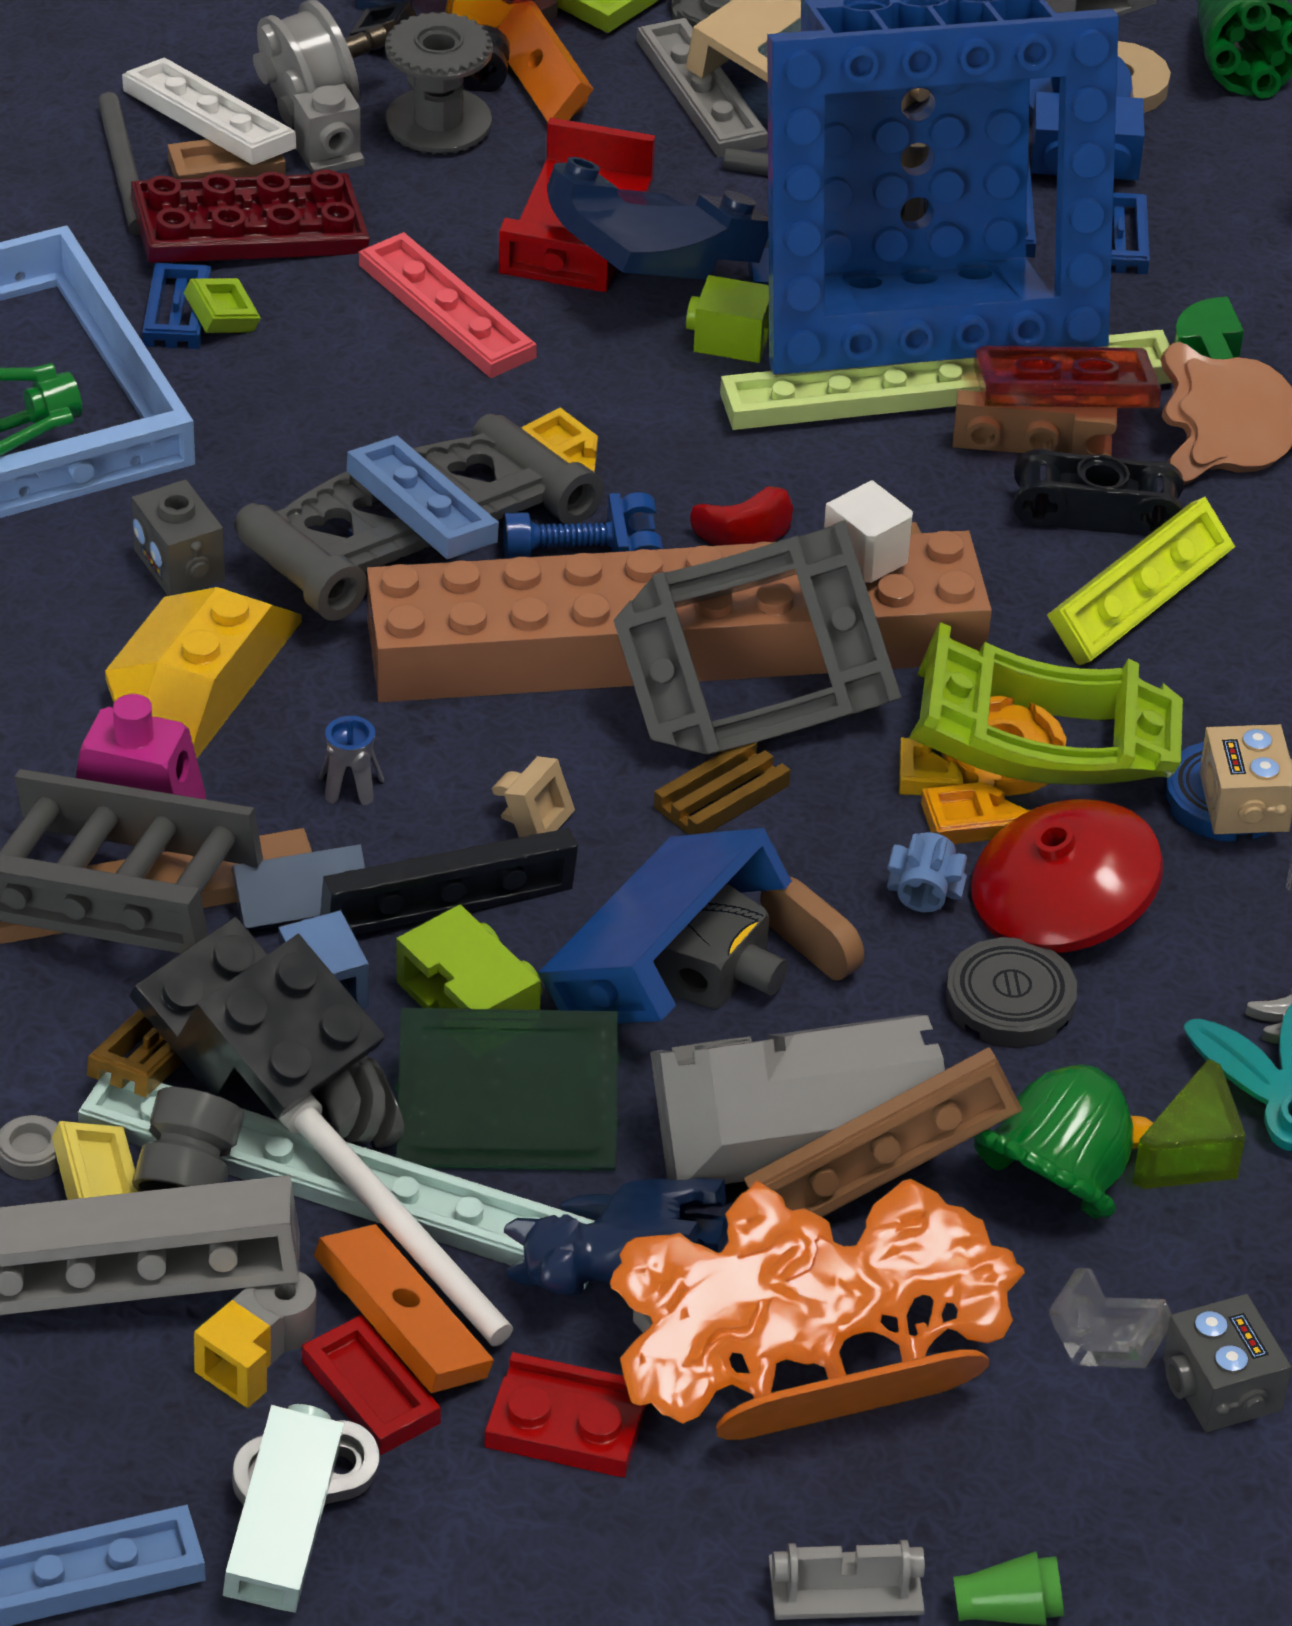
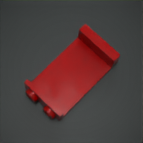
(538, 242)

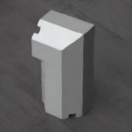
(749, 1103)

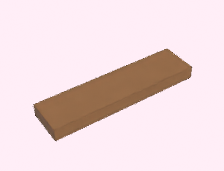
(893, 1137)

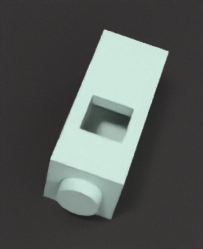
(283, 1507)

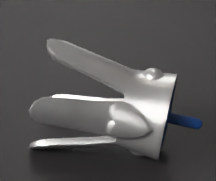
(350, 744)

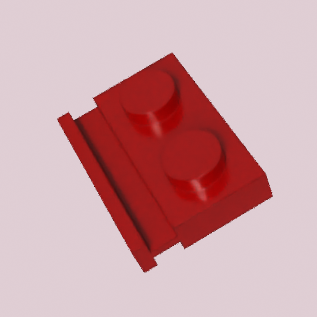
(565, 1415)

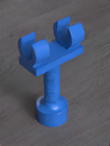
(522, 536)

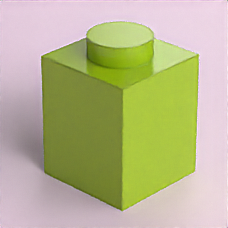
(730, 319)

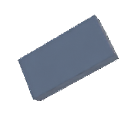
(288, 886)

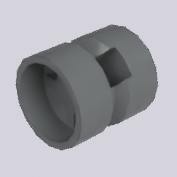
(191, 1137)

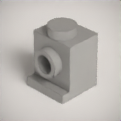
(328, 129)

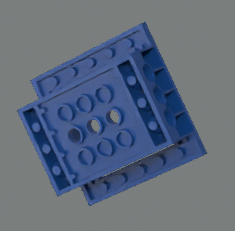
(879, 290)

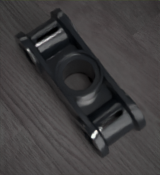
(1095, 492)

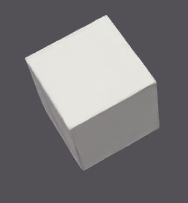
(877, 528)

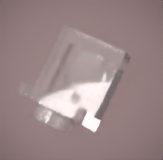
(1107, 1329)

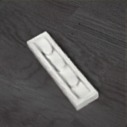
(209, 111)

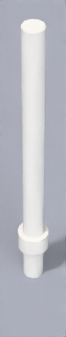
(448, 1276)

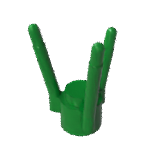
(48, 403)

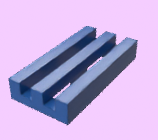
(1120, 256)
(173, 330)

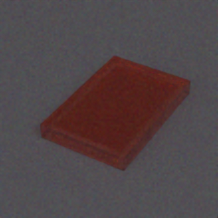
(1066, 377)

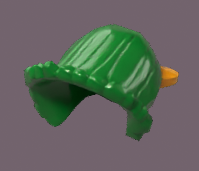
(1071, 1133)

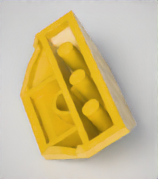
(200, 657)

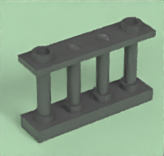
(122, 903)

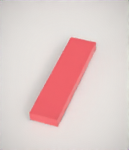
(447, 305)

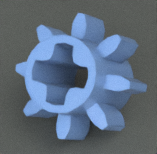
(926, 872)

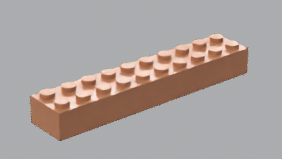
(553, 628)

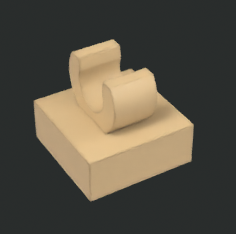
(536, 797)

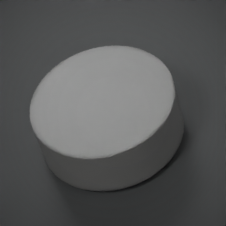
(28, 1147)

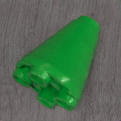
(1247, 44)

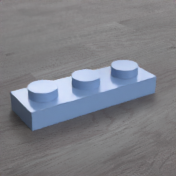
(422, 497)
(99, 1565)

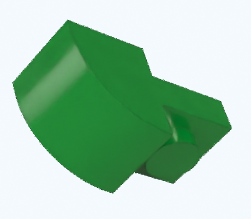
(1211, 328)

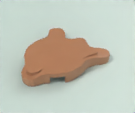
(1229, 408)

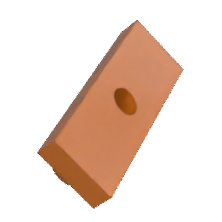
(544, 63)
(403, 1308)

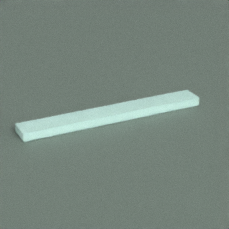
(444, 1205)

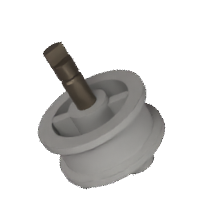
(310, 53)

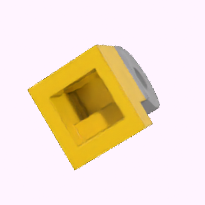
(252, 1334)

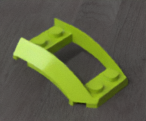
(958, 704)

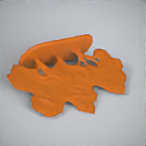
(798, 1296)

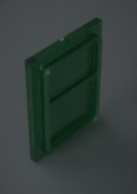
(508, 1088)

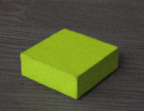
(222, 305)

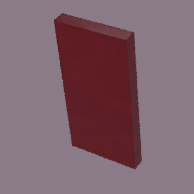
(248, 216)

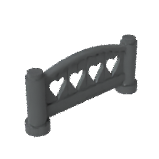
(334, 567)

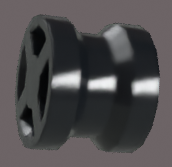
(495, 72)

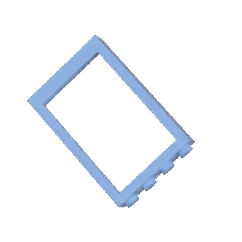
(108, 456)

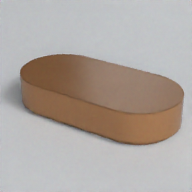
(814, 929)

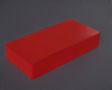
(371, 1383)

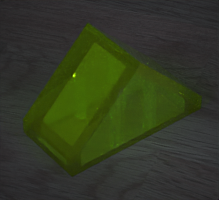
(1194, 1137)

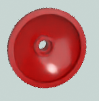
(1067, 875)

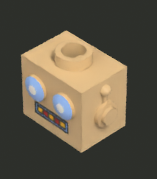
(1247, 779)

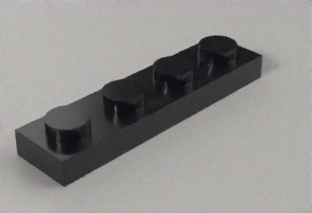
(436, 883)

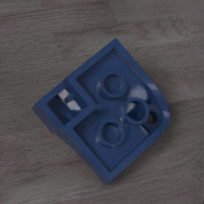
(650, 229)

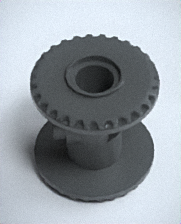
(435, 56)

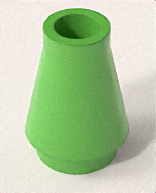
(1012, 1592)

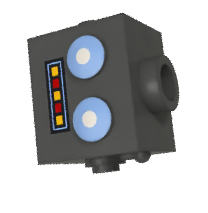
(178, 538)
(1225, 1363)

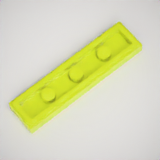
(1140, 581)

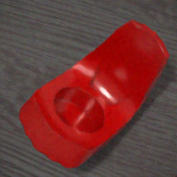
(759, 519)

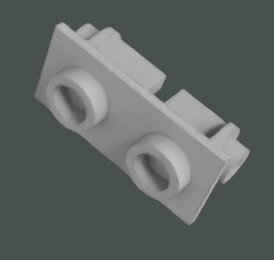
(847, 1584)

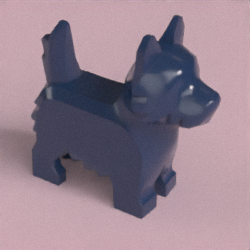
(568, 1253)

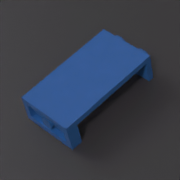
(613, 954)

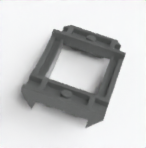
(840, 616)

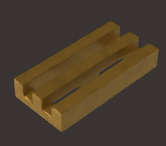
(714, 783)
(145, 1066)

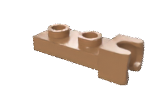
(1029, 428)

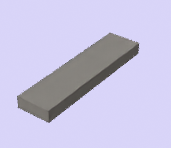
(709, 101)

